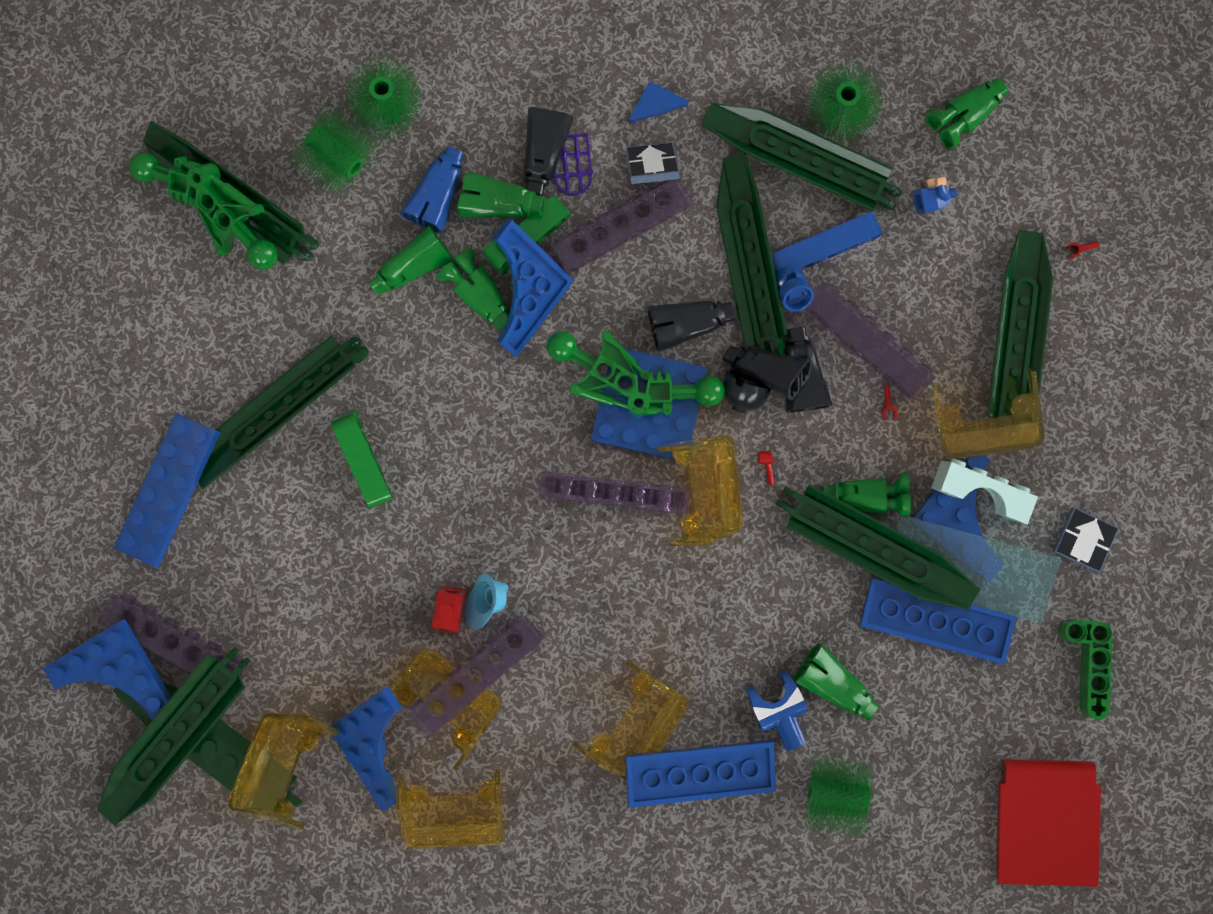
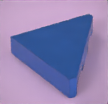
(656, 102)

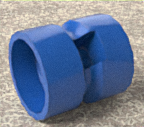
(794, 288)

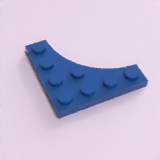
(536, 286)
(954, 511)
(116, 660)
(364, 745)

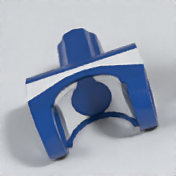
(781, 712)

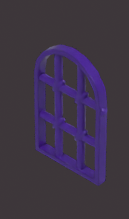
(580, 173)

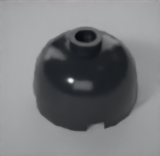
(744, 392)

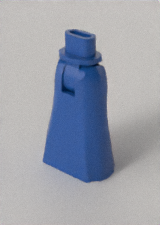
(433, 195)

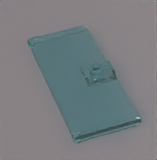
(1009, 576)

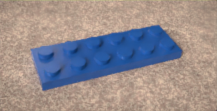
(167, 490)
(970, 632)
(700, 773)

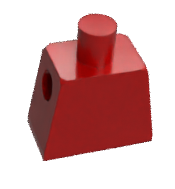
(449, 610)

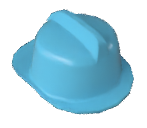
(484, 600)

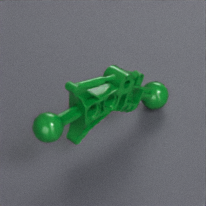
(219, 203)
(659, 391)

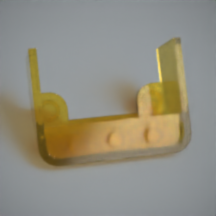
(993, 435)
(712, 489)
(424, 673)
(643, 726)
(271, 764)
(451, 819)

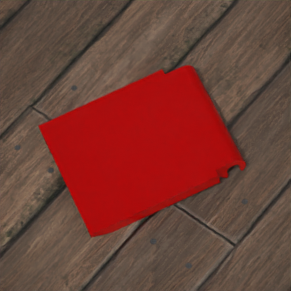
(1048, 823)

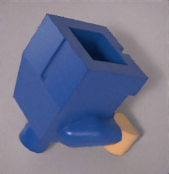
(933, 199)

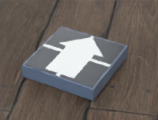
(652, 163)
(1085, 540)

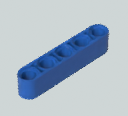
(828, 243)

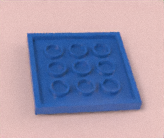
(646, 433)

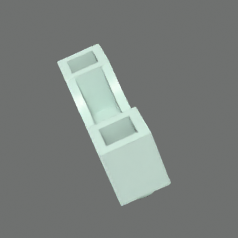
(1009, 501)

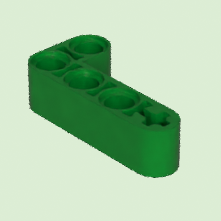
(535, 227)
(361, 458)
(1089, 669)

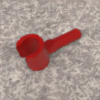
(1081, 248)
(888, 404)
(767, 459)

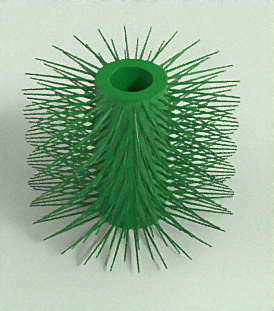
(384, 97)
(845, 101)
(334, 151)
(839, 796)

